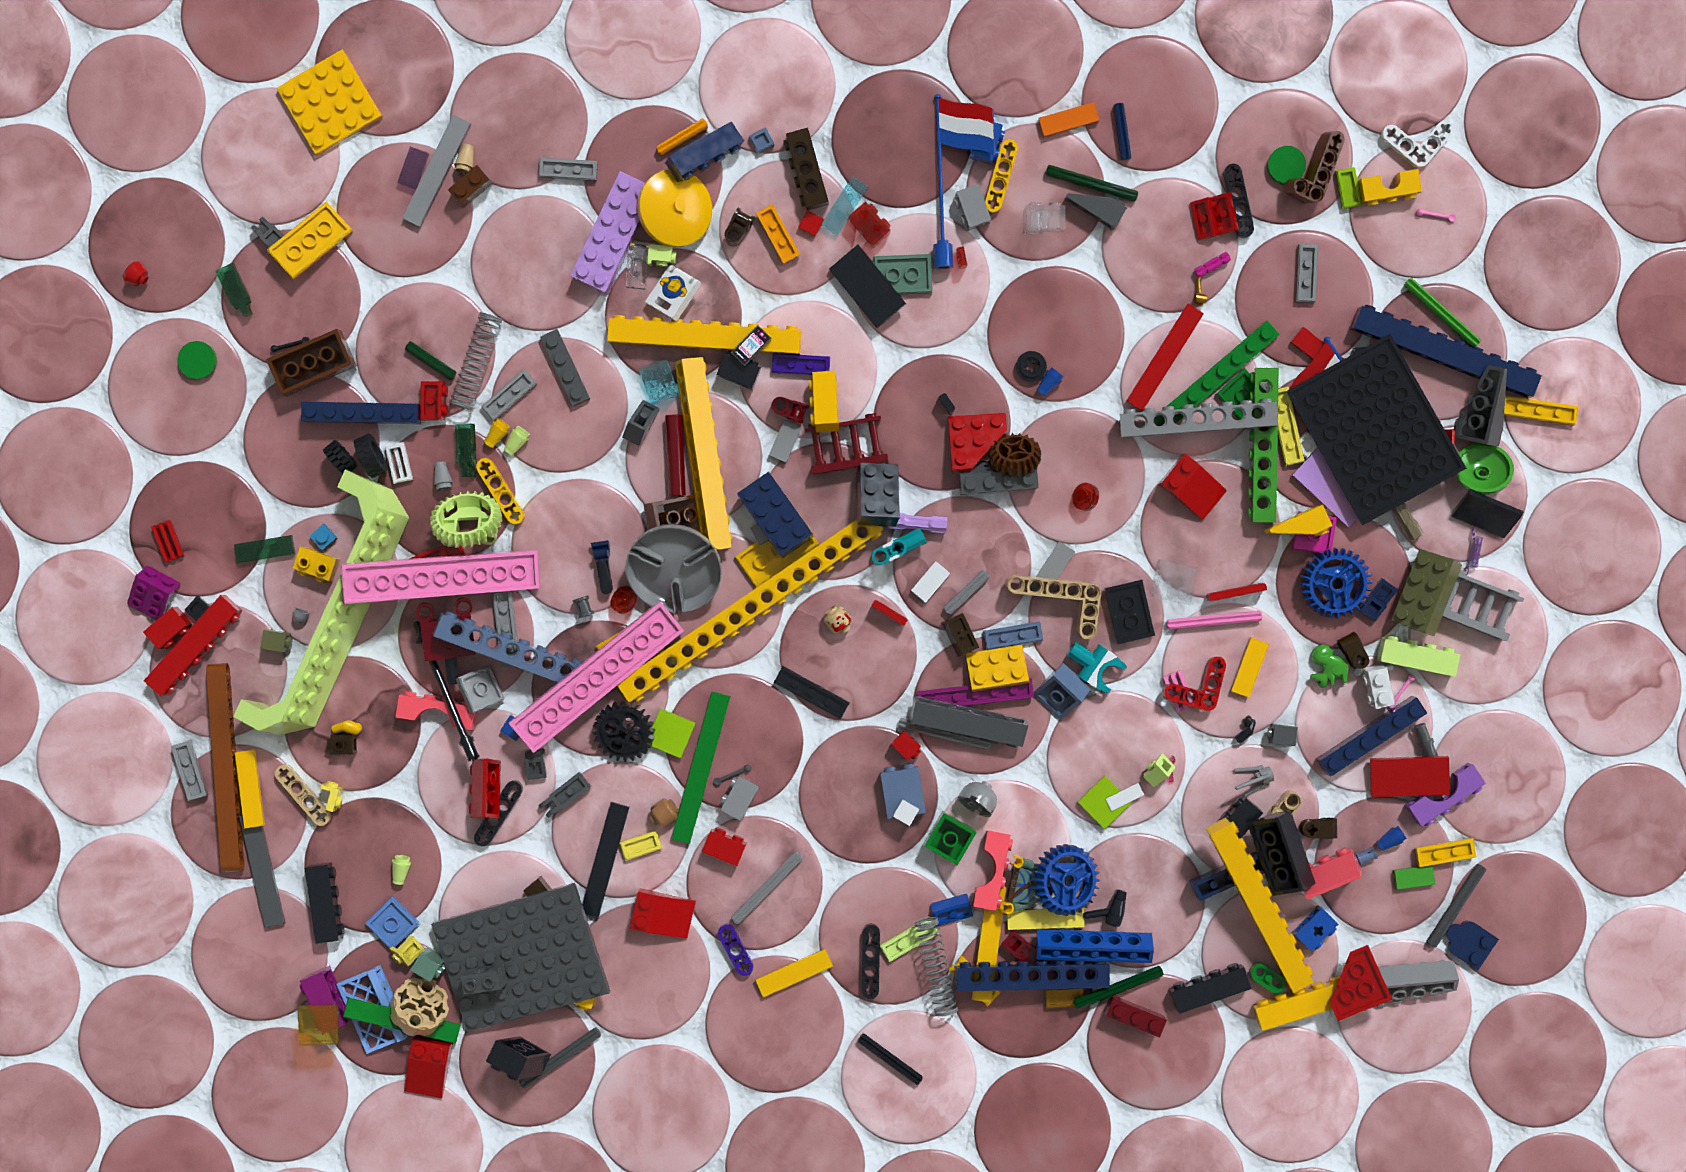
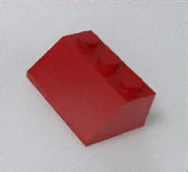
(485, 788)

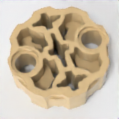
(408, 1010)

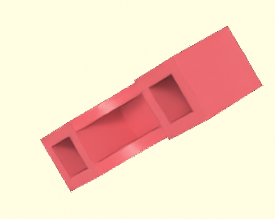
(412, 706)
(996, 845)

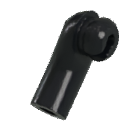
(1247, 731)

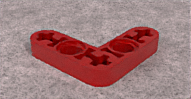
(1199, 696)

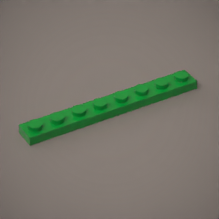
(1222, 370)

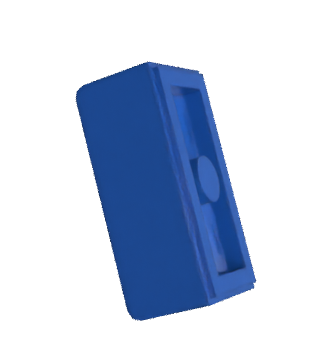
(952, 909)

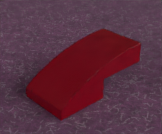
(1020, 947)

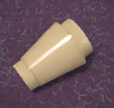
(464, 161)

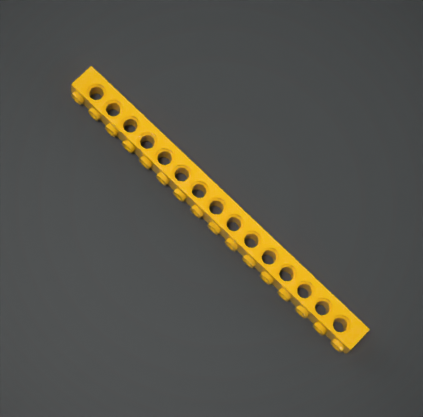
(628, 685)

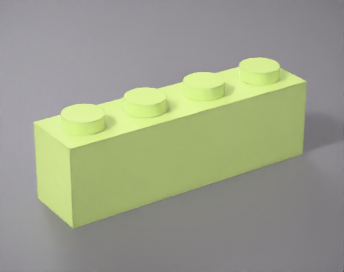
(1418, 657)

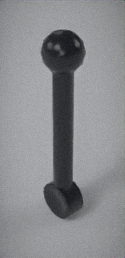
(274, 348)

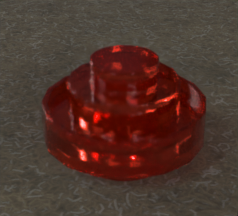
(1085, 496)
(623, 600)

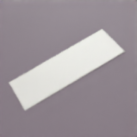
(1124, 796)

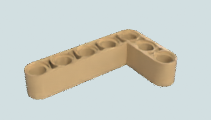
(1062, 592)

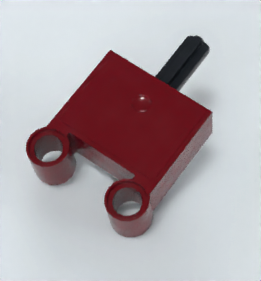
(440, 649)

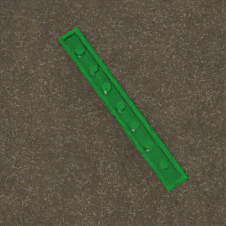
(701, 767)

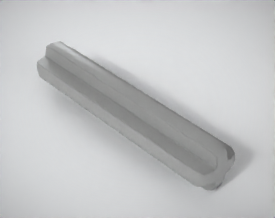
(966, 592)

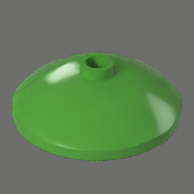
(1489, 461)

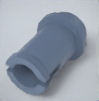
(1366, 856)

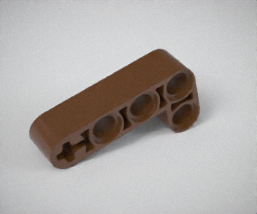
(1329, 145)

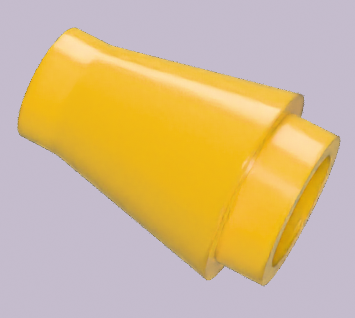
(496, 432)

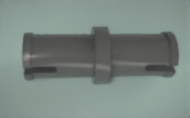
(1426, 741)

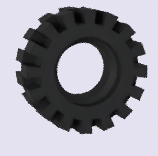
(339, 457)

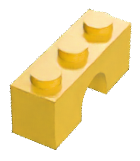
(1407, 186)

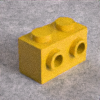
(316, 564)

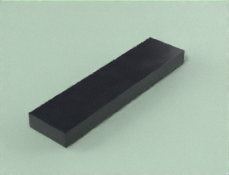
(811, 692)

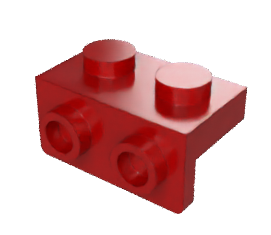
(433, 400)

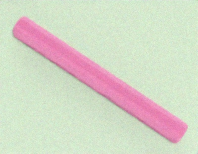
(1212, 620)

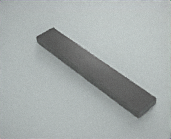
(263, 875)

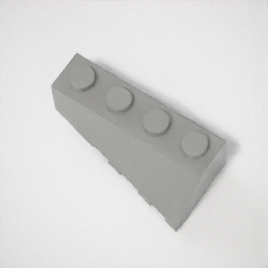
(1419, 979)

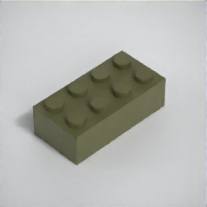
(1426, 592)

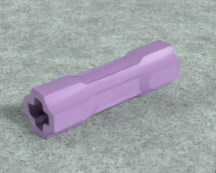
(933, 524)

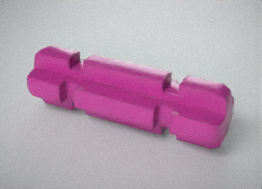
(1212, 264)

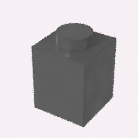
(1282, 734)

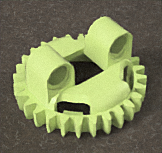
(468, 508)

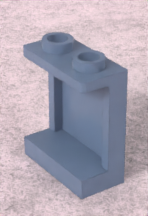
(900, 785)

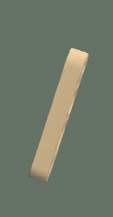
(300, 797)

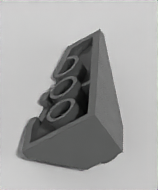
(1484, 414)

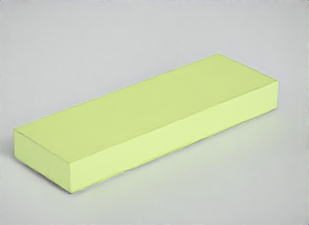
(905, 942)

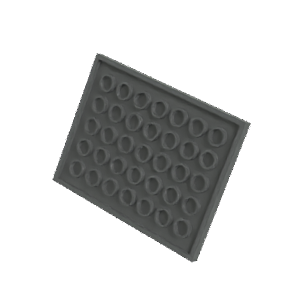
(544, 953)

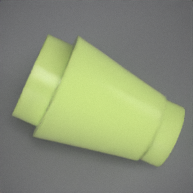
(516, 440)
(400, 868)

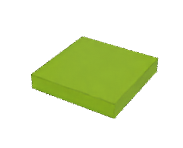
(671, 732)
(1096, 805)

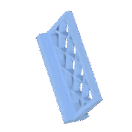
(384, 994)

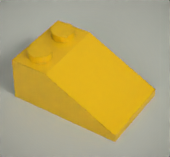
(1309, 522)

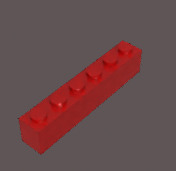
(193, 645)

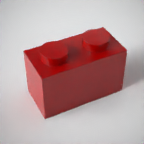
(168, 628)
(724, 846)

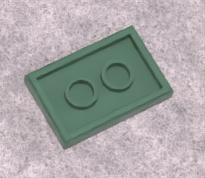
(907, 272)

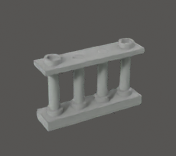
(1480, 623)

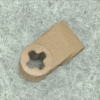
(1281, 805)

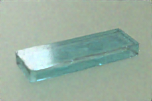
(844, 205)

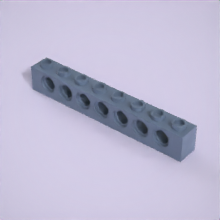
(443, 631)

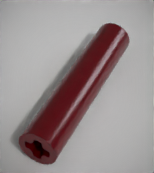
(675, 455)

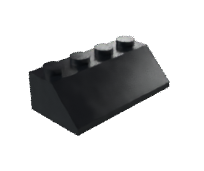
(1281, 853)

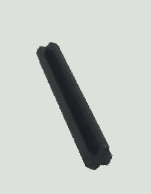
(890, 1059)

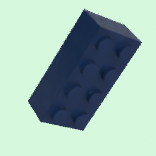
(775, 515)

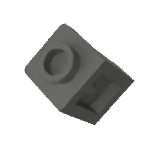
(535, 764)

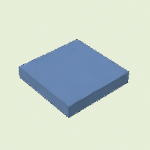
(392, 922)

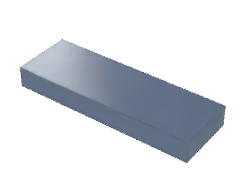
(1013, 635)

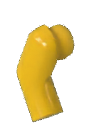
(347, 726)

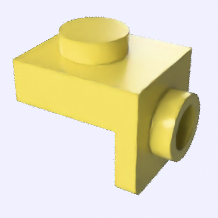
(335, 799)

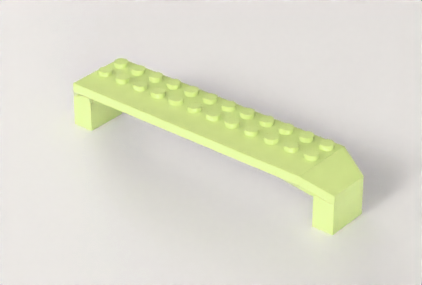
(340, 622)

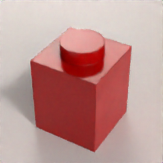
(906, 745)

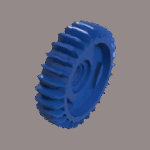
(1322, 578)
(1054, 872)

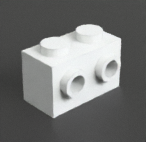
(1378, 686)

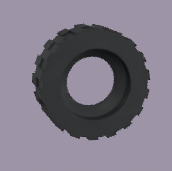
(370, 455)

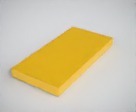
(309, 240)
(764, 562)

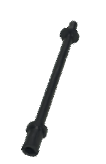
(466, 741)

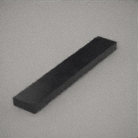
(605, 858)

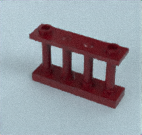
(839, 461)

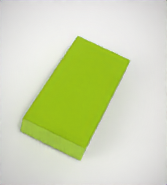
(1348, 188)

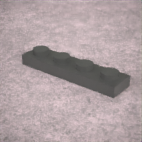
(565, 367)

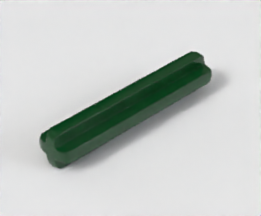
(430, 360)

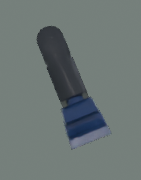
(601, 551)

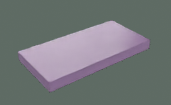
(1321, 483)

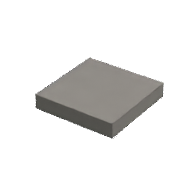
(480, 689)

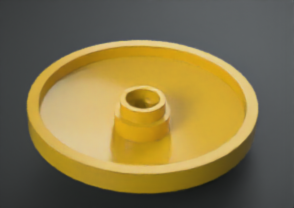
(674, 210)

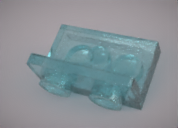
(659, 382)

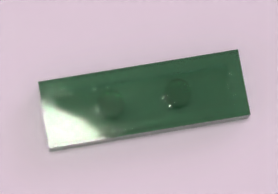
(264, 549)

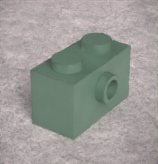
(429, 964)

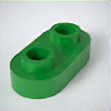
(1267, 977)

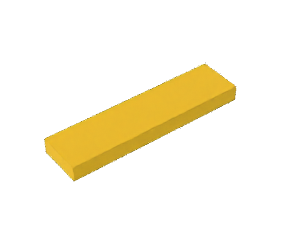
(1540, 410)
(249, 789)
(794, 972)

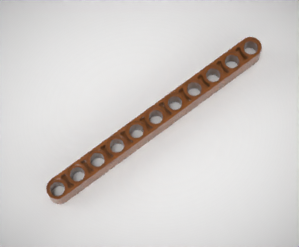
(225, 767)

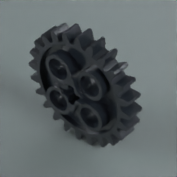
(617, 716)

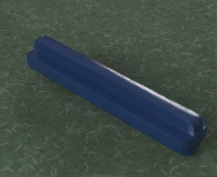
(1122, 131)

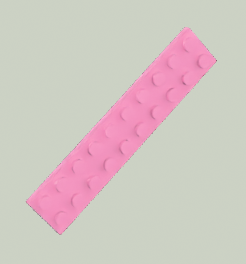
(439, 576)
(596, 676)

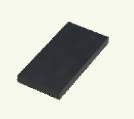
(867, 286)

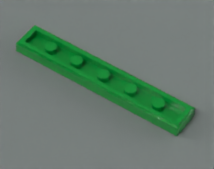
(380, 1015)

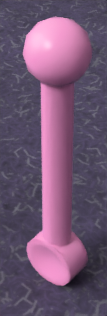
(1451, 217)
(1411, 678)

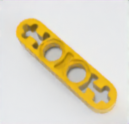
(1001, 176)
(503, 489)

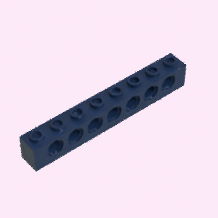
(1099, 979)

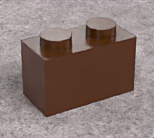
(470, 186)

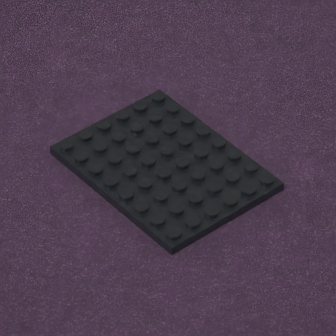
(1376, 429)

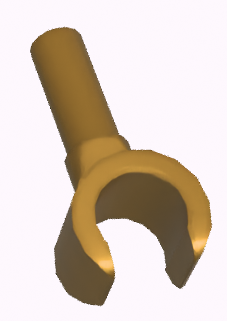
(1199, 298)

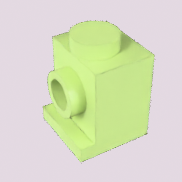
(661, 255)
(1158, 770)

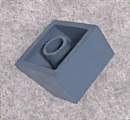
(1062, 691)

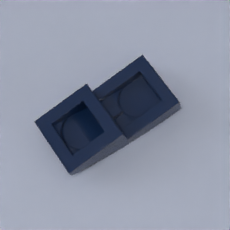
(1378, 599)

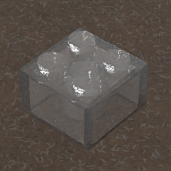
(1174, 582)

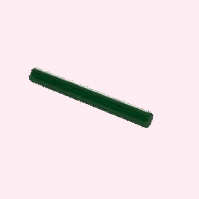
(1091, 183)
(1118, 987)

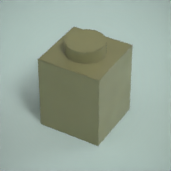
(276, 640)

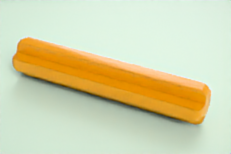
(682, 137)

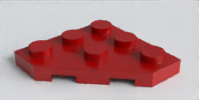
(972, 438)
(1359, 985)

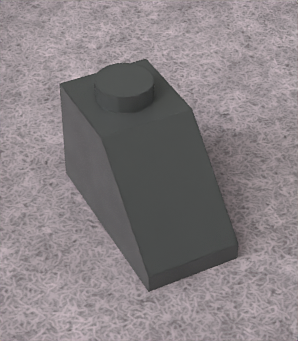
(640, 422)

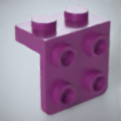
(152, 592)

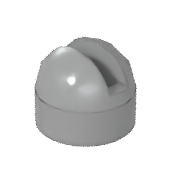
(300, 615)

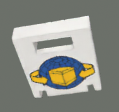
(675, 288)

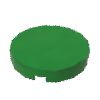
(1286, 164)
(197, 360)

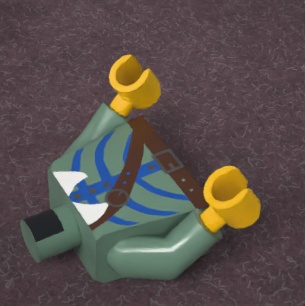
(1020, 889)

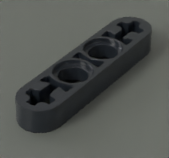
(1241, 200)
(503, 814)
(873, 961)

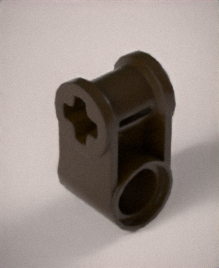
(740, 224)
(1352, 648)
(1322, 828)

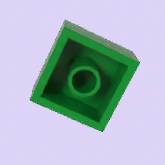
(950, 838)

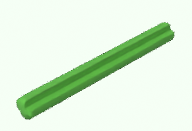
(1439, 310)

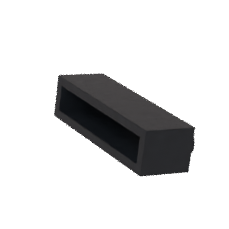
(324, 902)
(1210, 988)

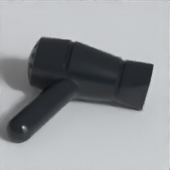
(1114, 913)

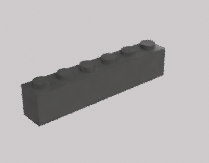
(968, 721)

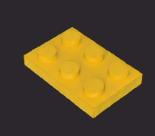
(997, 668)

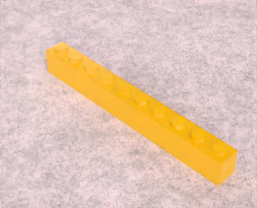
(698, 335)
(703, 451)
(1260, 905)

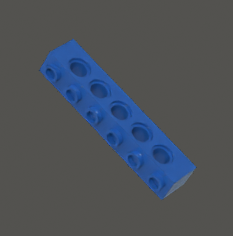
(1094, 946)

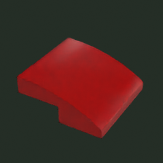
(1214, 216)

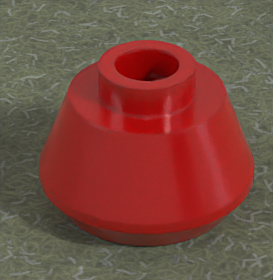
(135, 274)

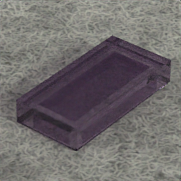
(413, 168)

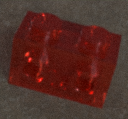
(869, 224)

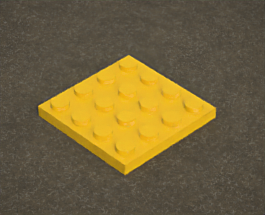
(329, 102)

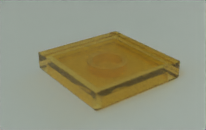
(318, 1024)

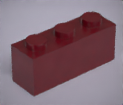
(1135, 1016)

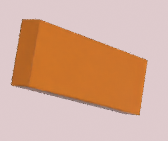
(1068, 119)

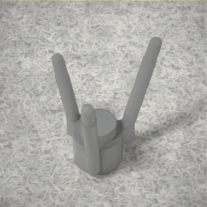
(1262, 777)

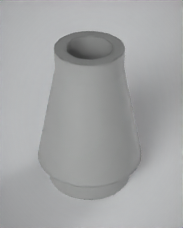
(442, 477)

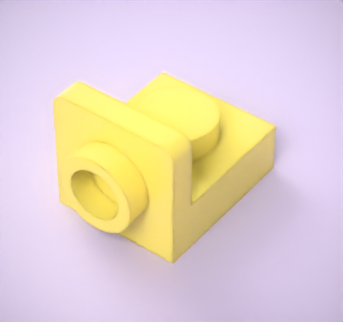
(407, 951)

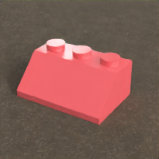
(1333, 872)

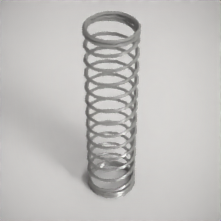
(461, 403)
(922, 927)

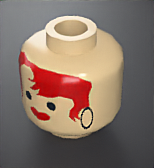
(837, 619)

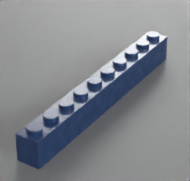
(1443, 350)

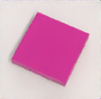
(1315, 543)

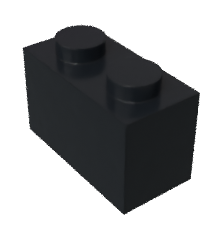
(736, 372)
(1242, 813)

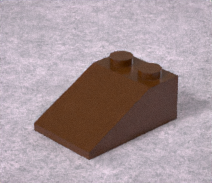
(673, 511)

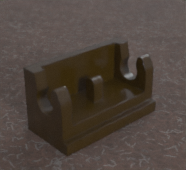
(960, 634)

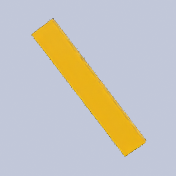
(989, 944)

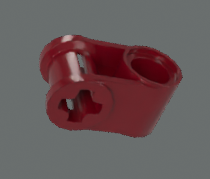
(791, 409)

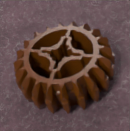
(1015, 455)

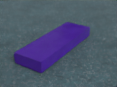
(799, 364)

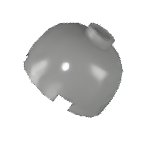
(979, 797)

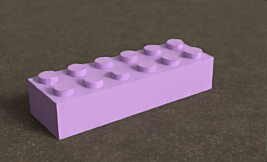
(610, 236)

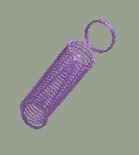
(1478, 553)

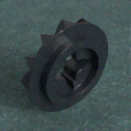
(1039, 370)

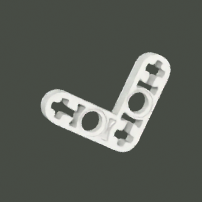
(1423, 148)

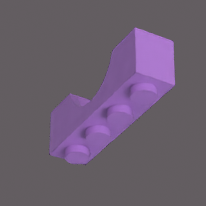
(1465, 781)

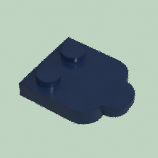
(1470, 943)

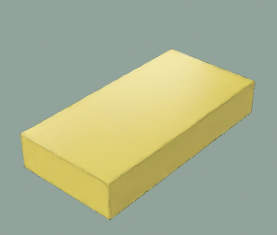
(641, 845)

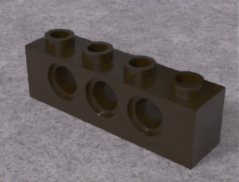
(802, 138)

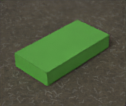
(1414, 877)

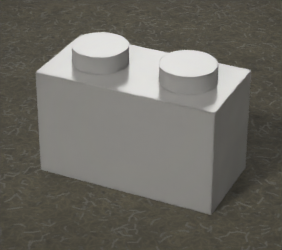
(972, 207)
(739, 798)

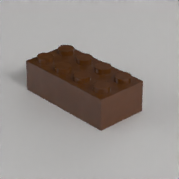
(311, 362)

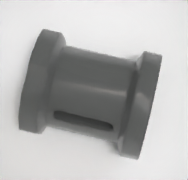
(583, 606)

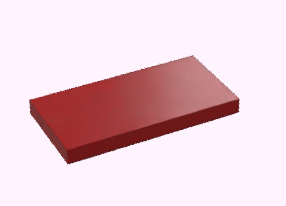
(1409, 776)

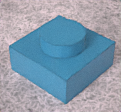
(323, 537)

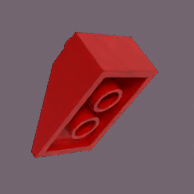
(1192, 486)
(662, 914)
(428, 1066)

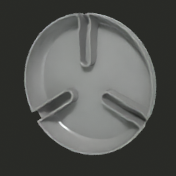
(674, 568)

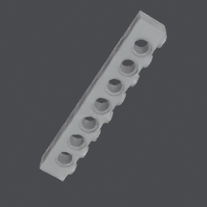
(1268, 418)

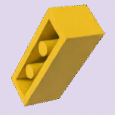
(824, 401)

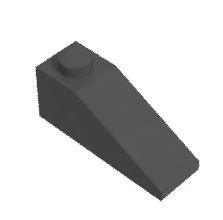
(1103, 209)

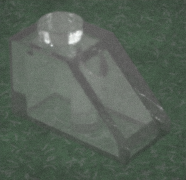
(637, 266)

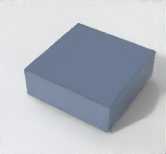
(761, 140)

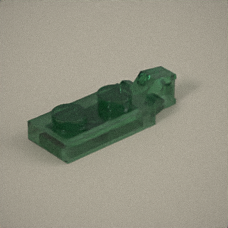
(235, 288)
(466, 448)

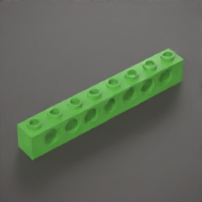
(1267, 514)

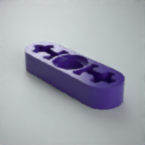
(738, 964)

